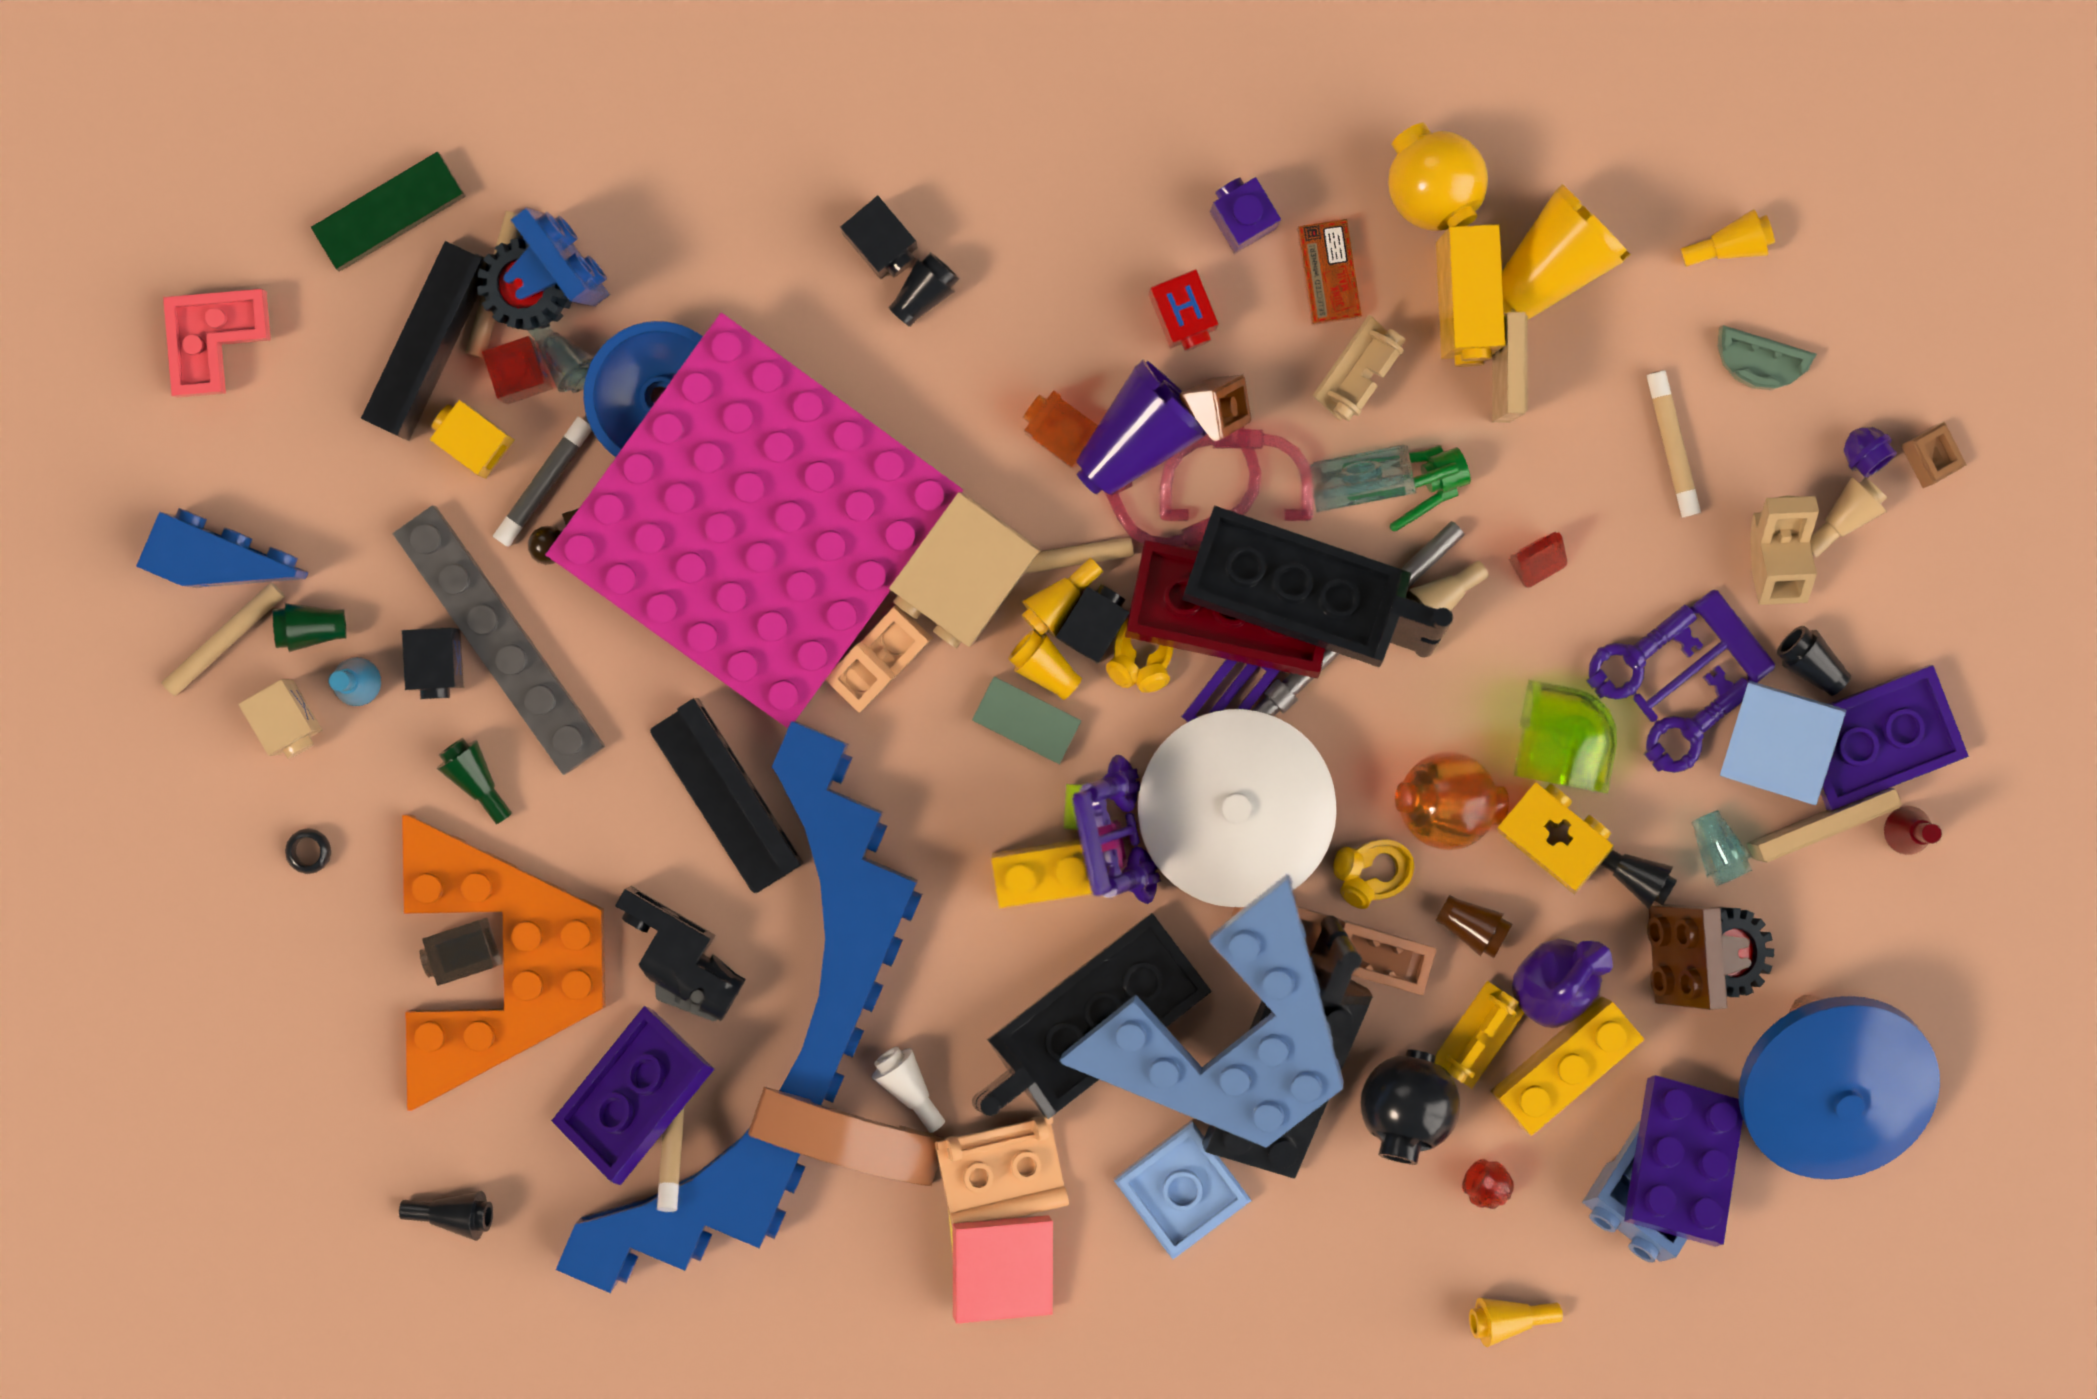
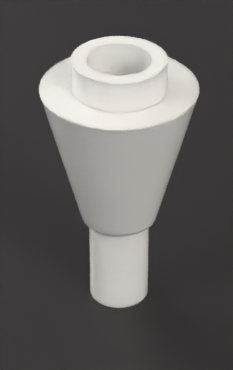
(901, 1076)

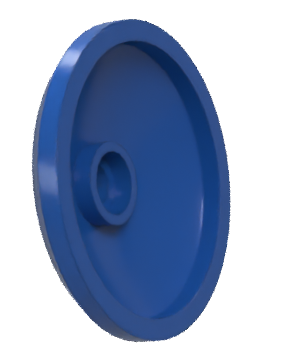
(626, 374)

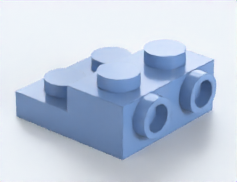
(1608, 1206)

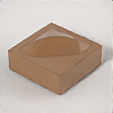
(1933, 455)

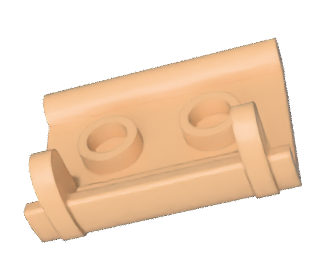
(1002, 1172)

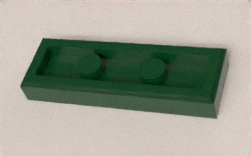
(388, 211)

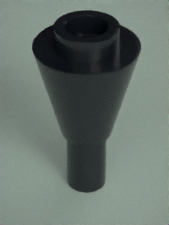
(1642, 877)
(461, 1214)

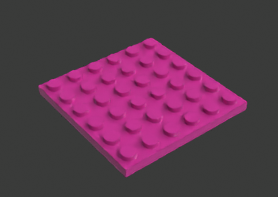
(754, 521)

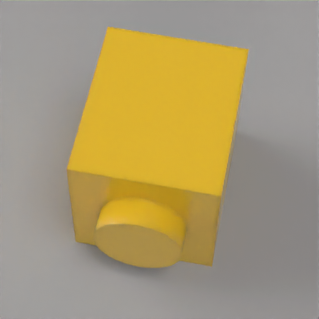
(470, 438)

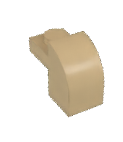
(1782, 549)

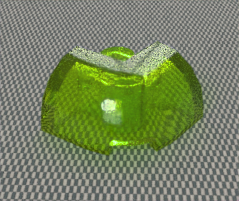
(1566, 738)

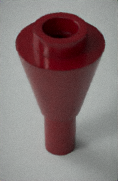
(1910, 830)

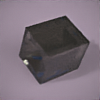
(460, 952)

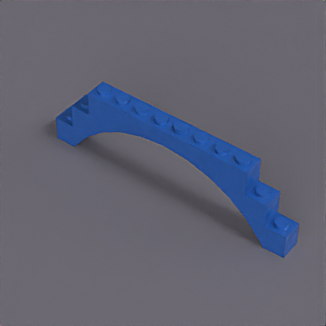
(860, 916)

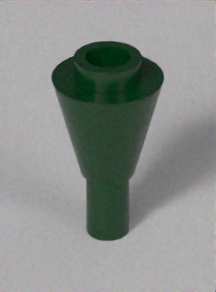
(469, 771)

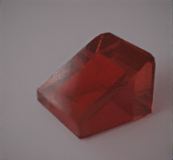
(1539, 559)

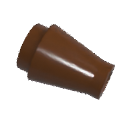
(1475, 925)

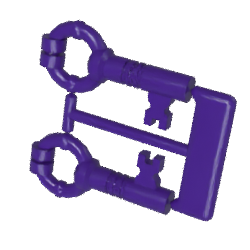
(1733, 636)
(1092, 812)

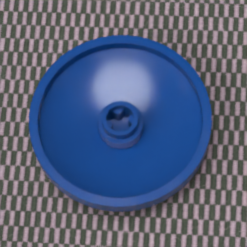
(1839, 1087)

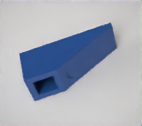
(199, 558)

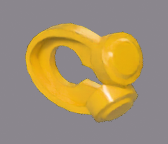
(1125, 671)
(1351, 861)

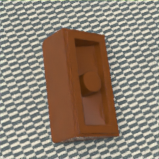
(1219, 405)

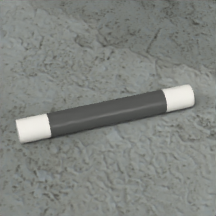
(542, 482)

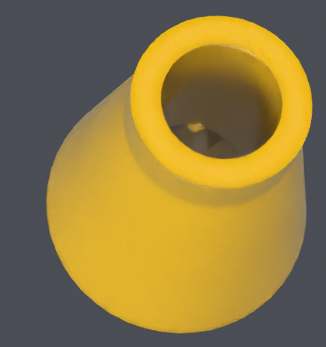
(1043, 663)

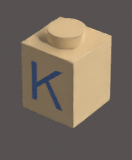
(281, 719)

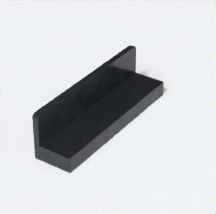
(426, 342)
(726, 795)

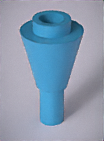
(356, 681)

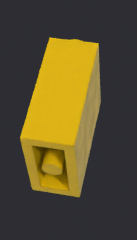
(1470, 294)
(1040, 873)

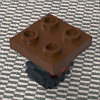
(1705, 954)

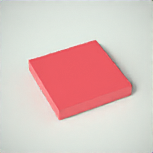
(1002, 1269)

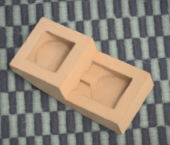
(878, 658)

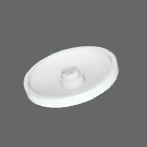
(1236, 806)

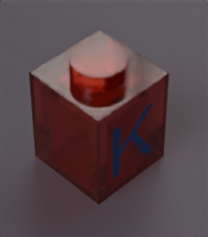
(517, 370)

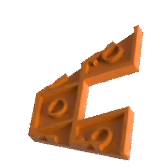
(548, 960)

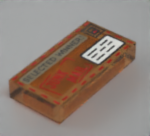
(1329, 272)

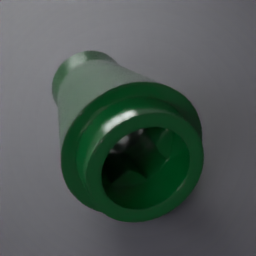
(307, 626)

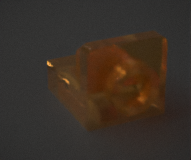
(1058, 427)

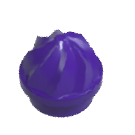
(1868, 450)

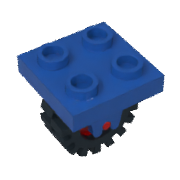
(539, 276)

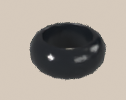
(291, 856)

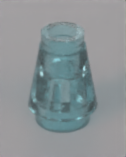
(1720, 849)

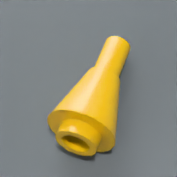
(1741, 238)
(1052, 606)
(1500, 1320)

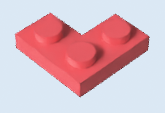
(198, 329)

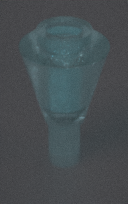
(563, 358)

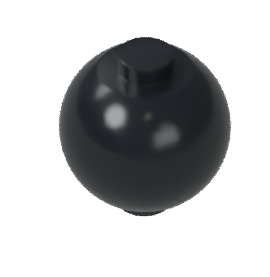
(1409, 1105)

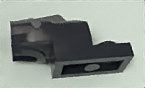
(678, 961)

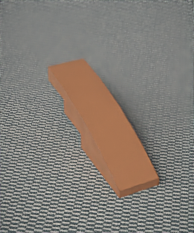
(1384, 956)

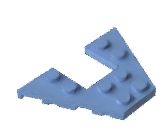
(1263, 1078)

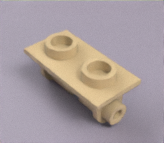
(1348, 382)

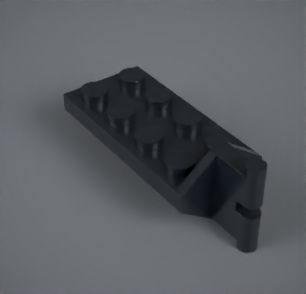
(1309, 590)
(1344, 1009)
(1031, 1044)

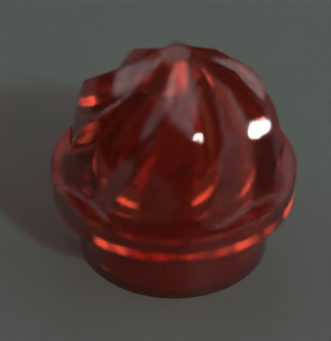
(1488, 1184)

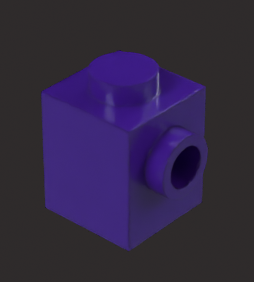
(1244, 213)

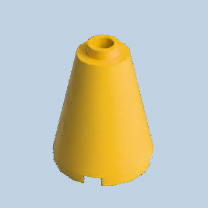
(1558, 256)

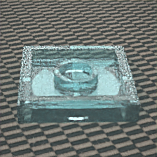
(1362, 478)

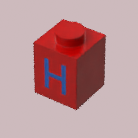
(1184, 311)

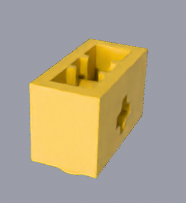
(1568, 863)

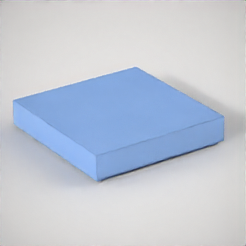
(1783, 742)
(1181, 1190)

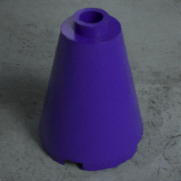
(1138, 431)

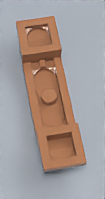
(845, 1138)

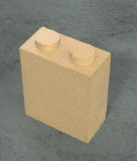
(963, 571)

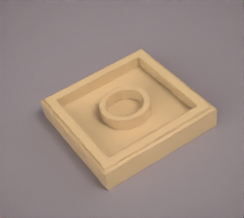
(1511, 371)

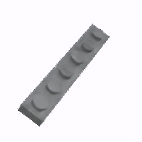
(499, 639)

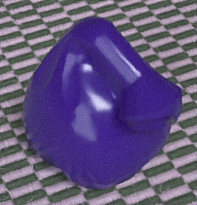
(1560, 980)

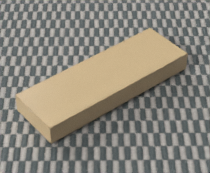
(1823, 826)

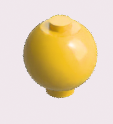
(1436, 178)

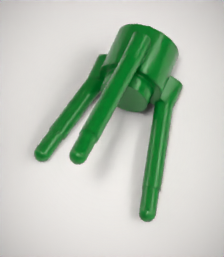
(1442, 472)

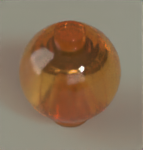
(1450, 801)

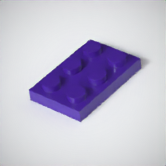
(1891, 737)
(632, 1095)
(1684, 1161)

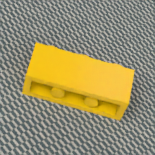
(1567, 1065)

